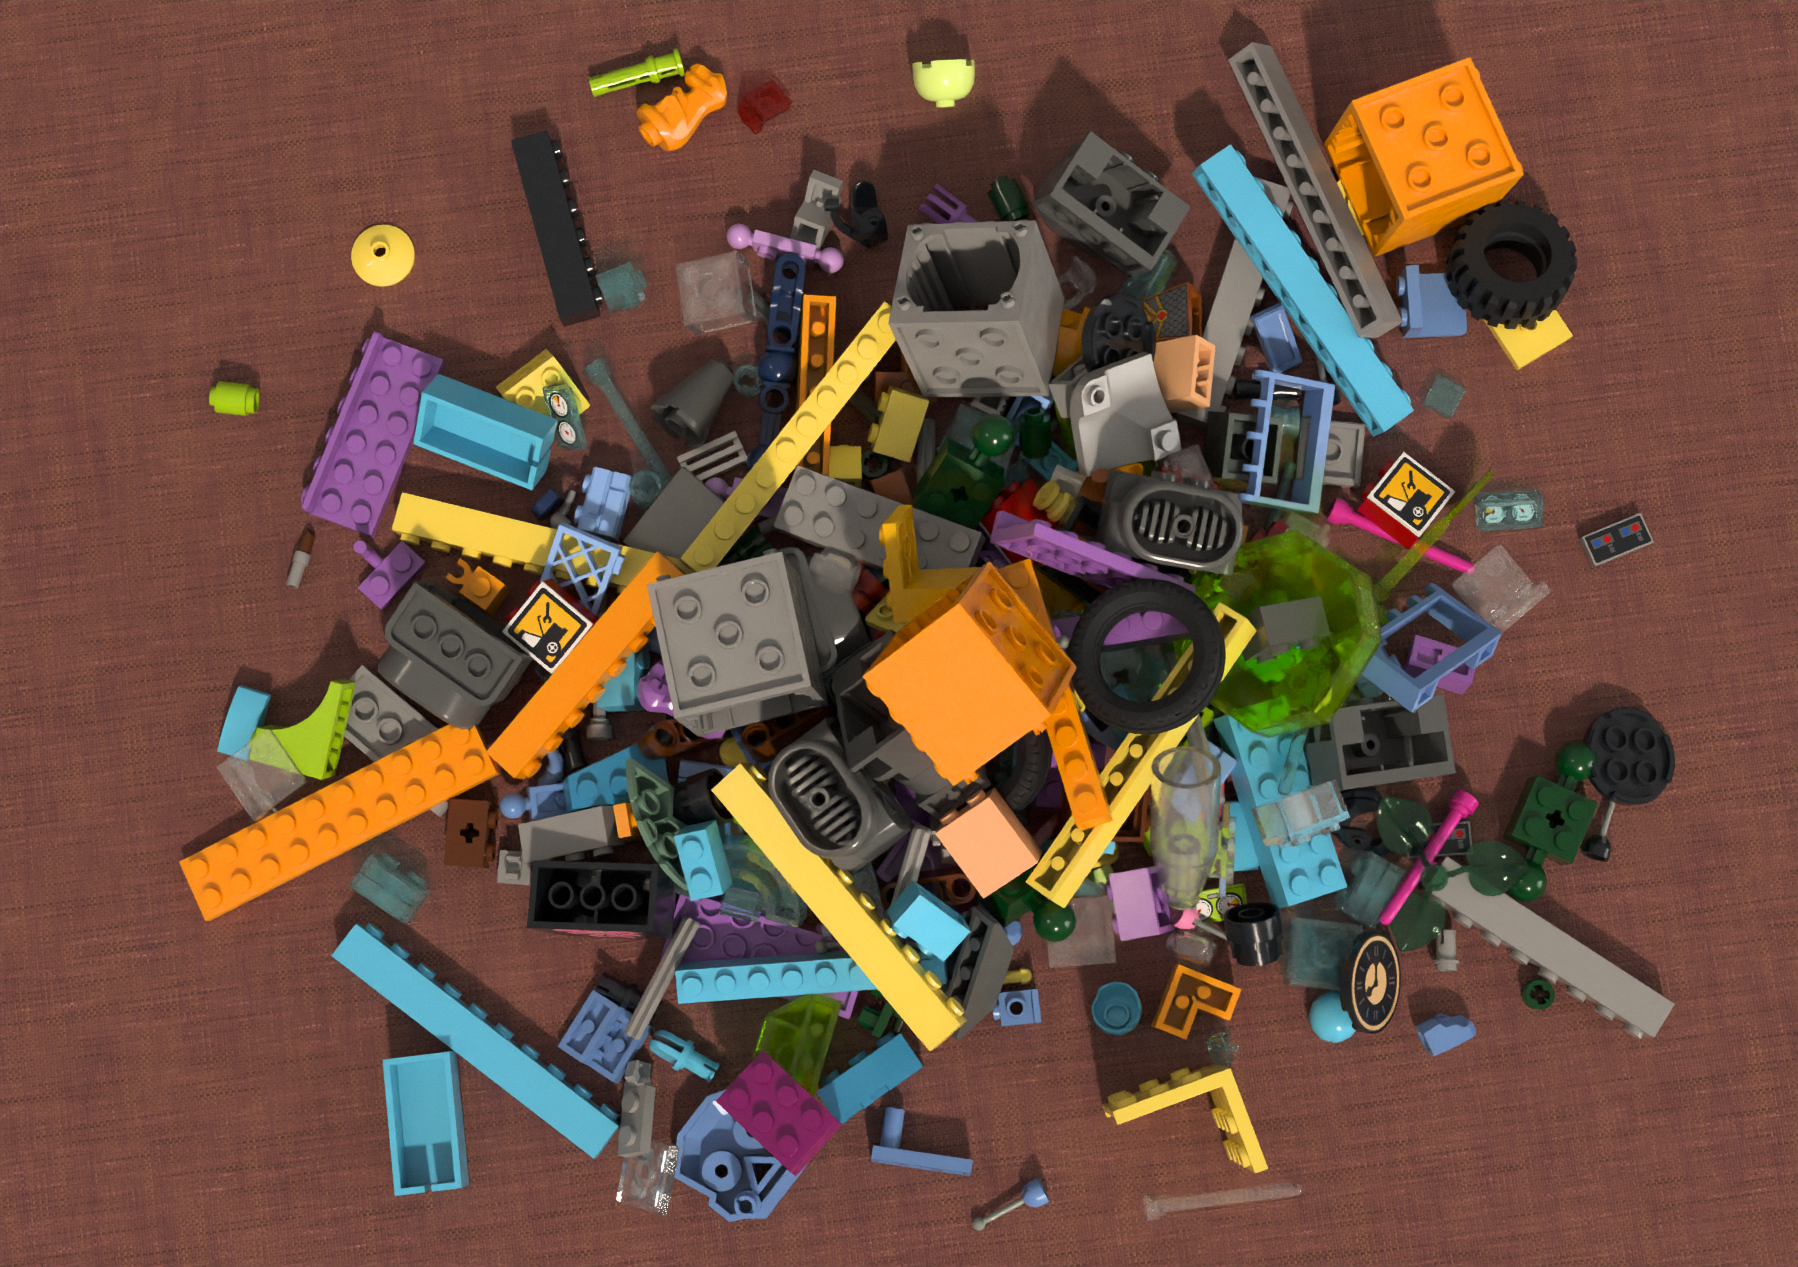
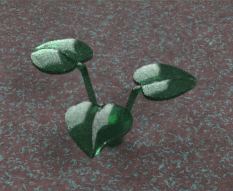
(1492, 870)

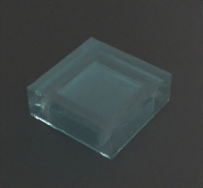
(1444, 396)

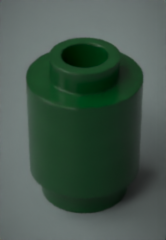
(1008, 199)
(1035, 433)

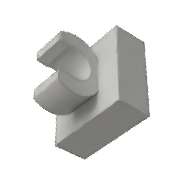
(512, 868)

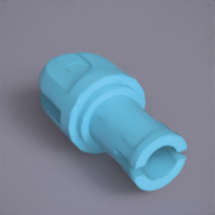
(682, 1054)

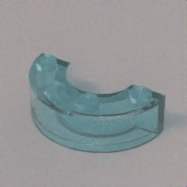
(752, 865)

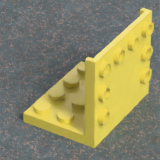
(1228, 1115)

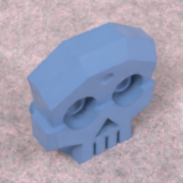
(715, 1139)

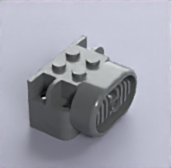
(1109, 206)
(1143, 518)
(834, 618)
(449, 655)
(873, 735)
(1380, 743)
(829, 806)

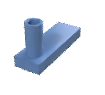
(891, 1154)

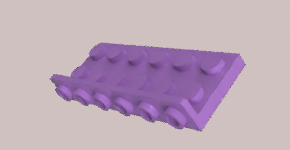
(370, 436)
(1070, 555)
(733, 938)

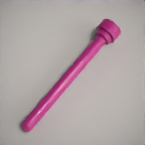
(1343, 513)
(1461, 806)

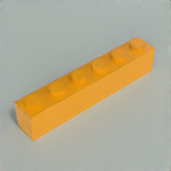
(814, 362)

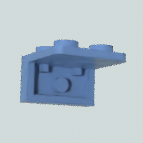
(1428, 305)

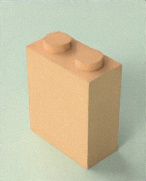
(1185, 372)
(988, 841)

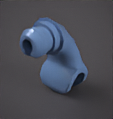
(554, 770)

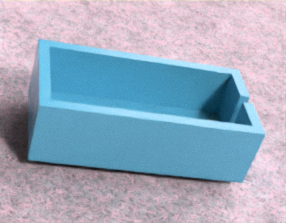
(484, 431)
(425, 1123)

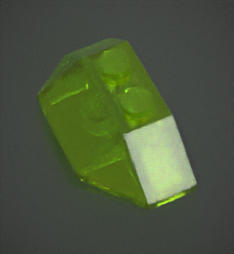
(800, 1036)

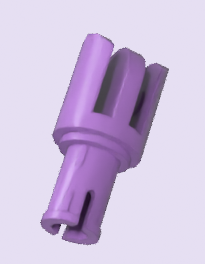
(957, 215)

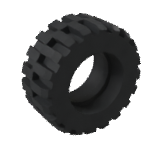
(1526, 232)

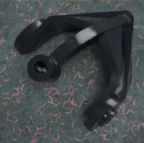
(866, 221)
(1359, 802)

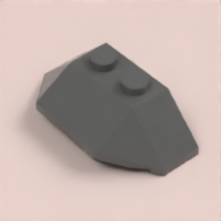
(978, 968)

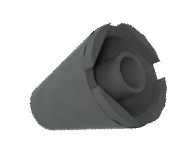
(694, 403)

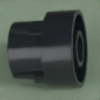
(696, 802)
(1254, 933)

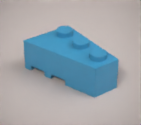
(606, 781)
(868, 1077)

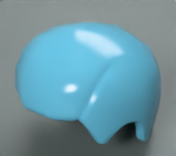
(1116, 1008)
(1329, 1019)

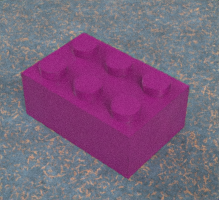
(779, 1113)

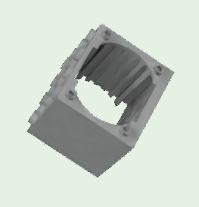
(977, 351)
(737, 644)

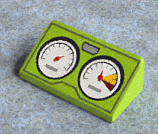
(1212, 908)

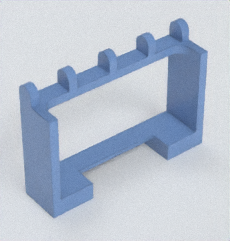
(1318, 407)
(1480, 646)

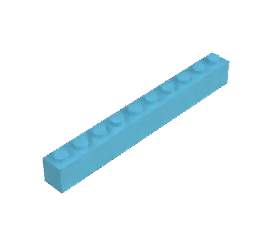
(1302, 290)
(477, 1039)

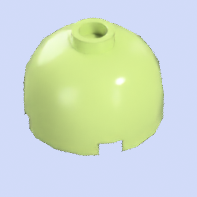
(944, 80)

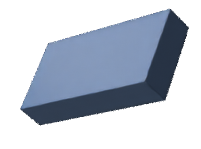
(1276, 338)

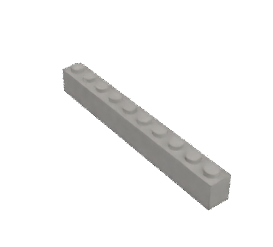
(1315, 191)

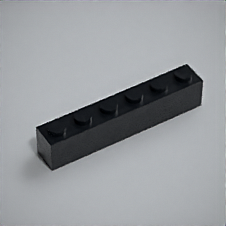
(555, 228)

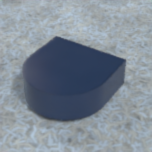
(547, 504)

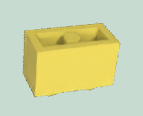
(898, 423)

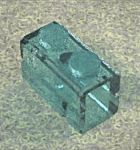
(390, 887)
(1368, 890)

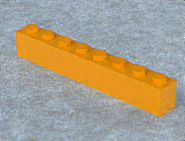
(581, 675)
(1065, 725)

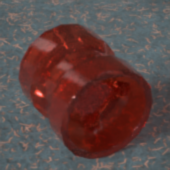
(872, 587)

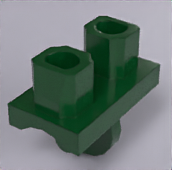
(747, 547)
(878, 1021)

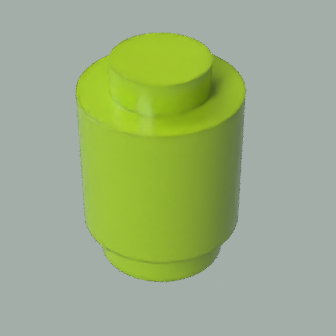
(234, 398)

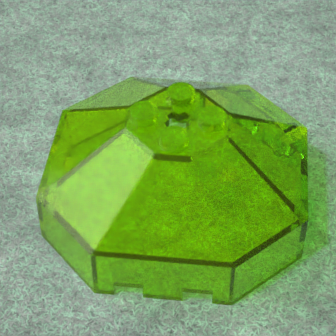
(1299, 686)

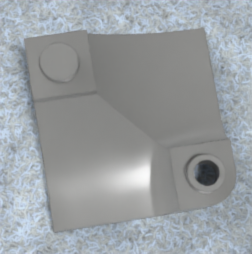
(1121, 416)

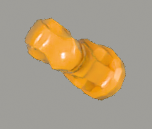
(678, 115)

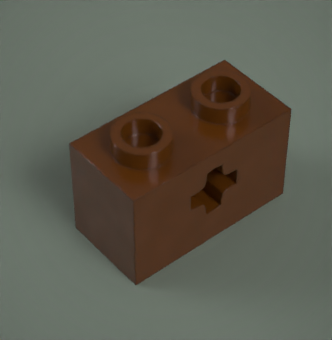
(461, 818)

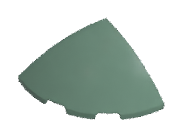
(653, 812)

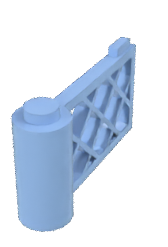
(613, 567)

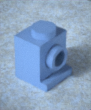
(1030, 1007)

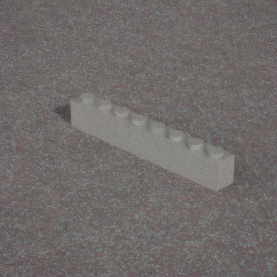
(1231, 314)
(1555, 955)

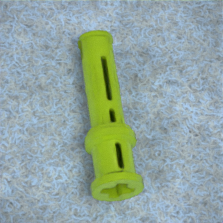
(651, 70)

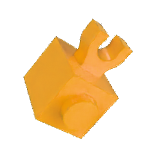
(480, 587)

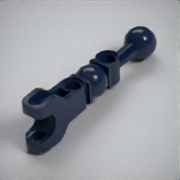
(778, 365)

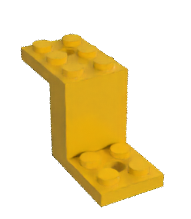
(910, 587)

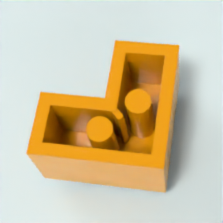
(1191, 992)

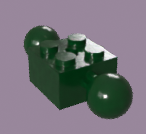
(956, 466)
(1571, 816)
(1018, 897)

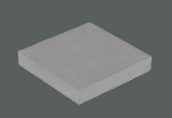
(1343, 453)

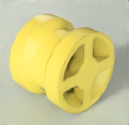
(1052, 500)

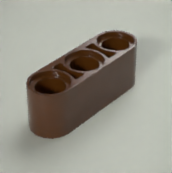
(777, 737)
(673, 740)
(945, 882)

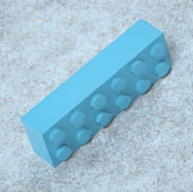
(1290, 872)

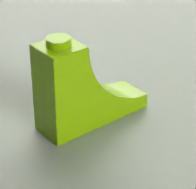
(319, 738)

